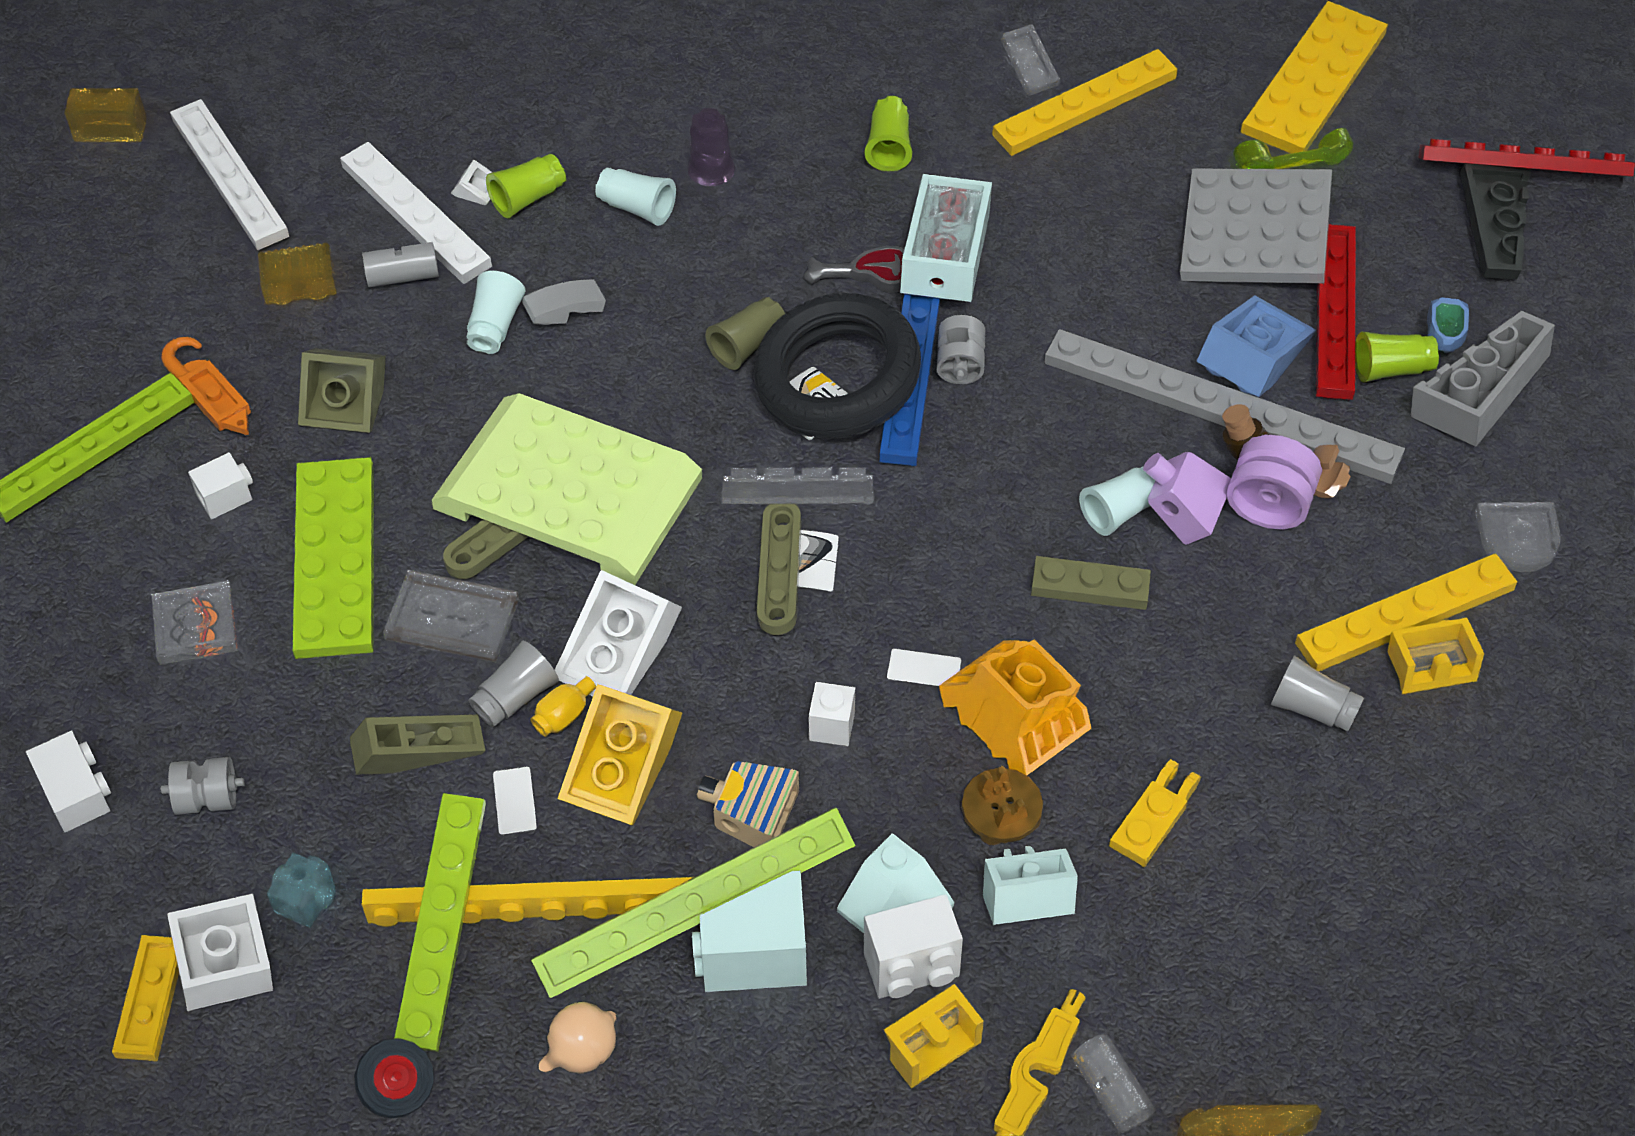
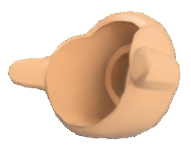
(579, 1038)

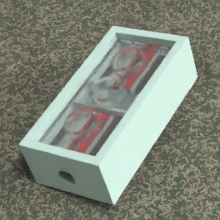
(946, 238)

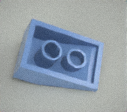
(1254, 345)

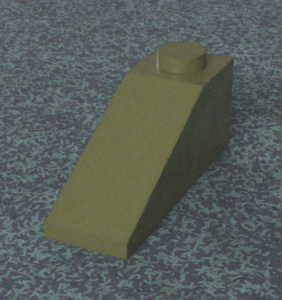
(414, 742)

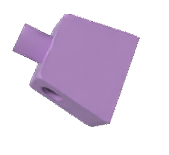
(1187, 494)

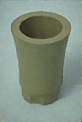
(742, 333)

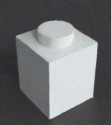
(221, 485)
(831, 713)

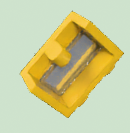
(1435, 655)
(933, 1035)

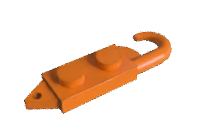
(208, 388)

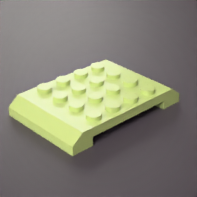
(571, 484)

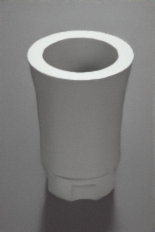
(513, 684)
(1316, 696)

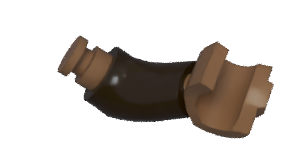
(1242, 427)

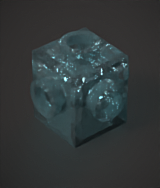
(301, 889)

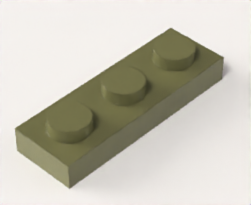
(1091, 582)

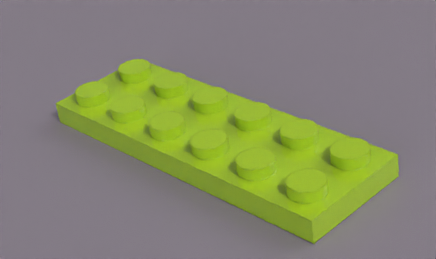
(334, 558)

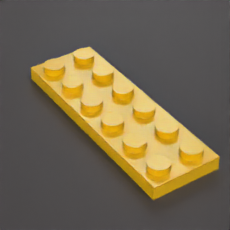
(1314, 78)

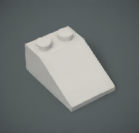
(616, 635)

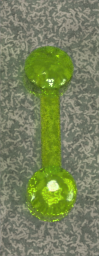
(1331, 150)

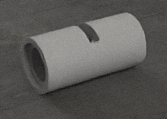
(400, 266)

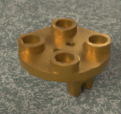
(1009, 821)

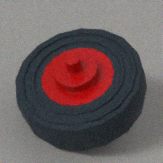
(394, 1078)

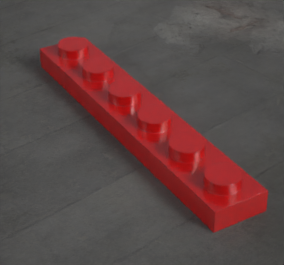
(1541, 158)
(1337, 317)

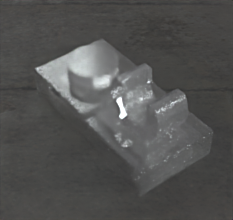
(1030, 60)

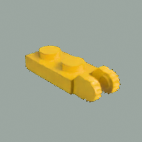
(1153, 816)

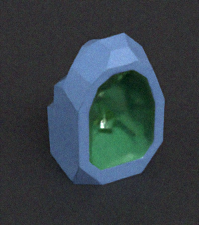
(1448, 323)

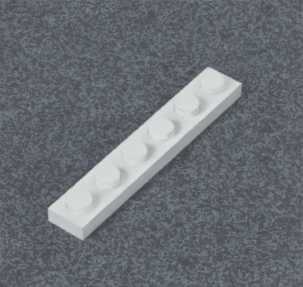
(229, 174)
(416, 212)

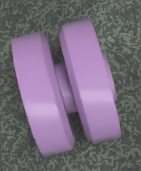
(1274, 482)

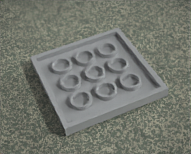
(1257, 225)

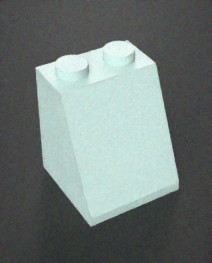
(754, 939)

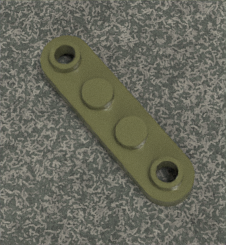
(480, 548)
(779, 568)

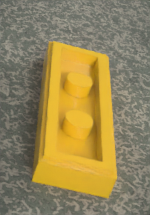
(147, 1000)

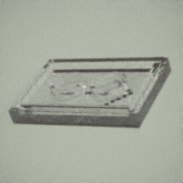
(451, 615)

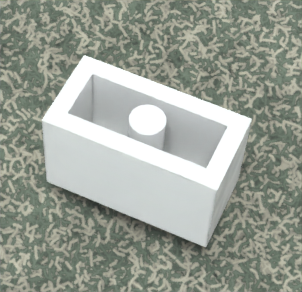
(68, 780)

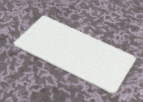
(922, 667)
(514, 800)

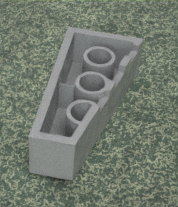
(1485, 381)

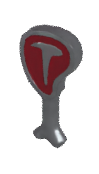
(877, 266)

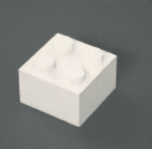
(912, 947)
(220, 952)

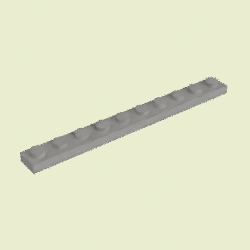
(1210, 400)

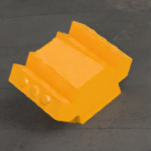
(1018, 703)

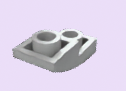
(556, 301)

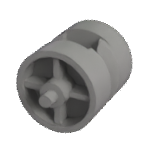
(961, 349)
(204, 785)

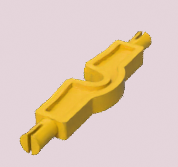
(1044, 1054)

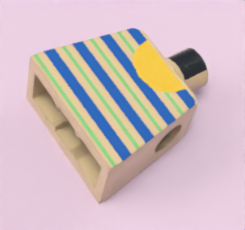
(752, 800)

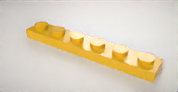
(1084, 102)
(1414, 607)

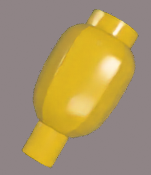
(561, 706)

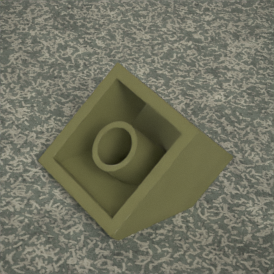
(340, 389)

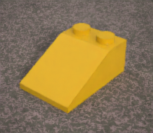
(619, 754)

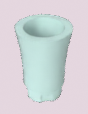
(638, 194)
(493, 310)
(1116, 500)

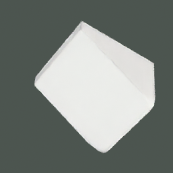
(473, 184)

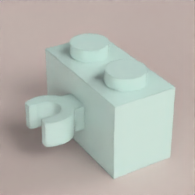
(1029, 885)

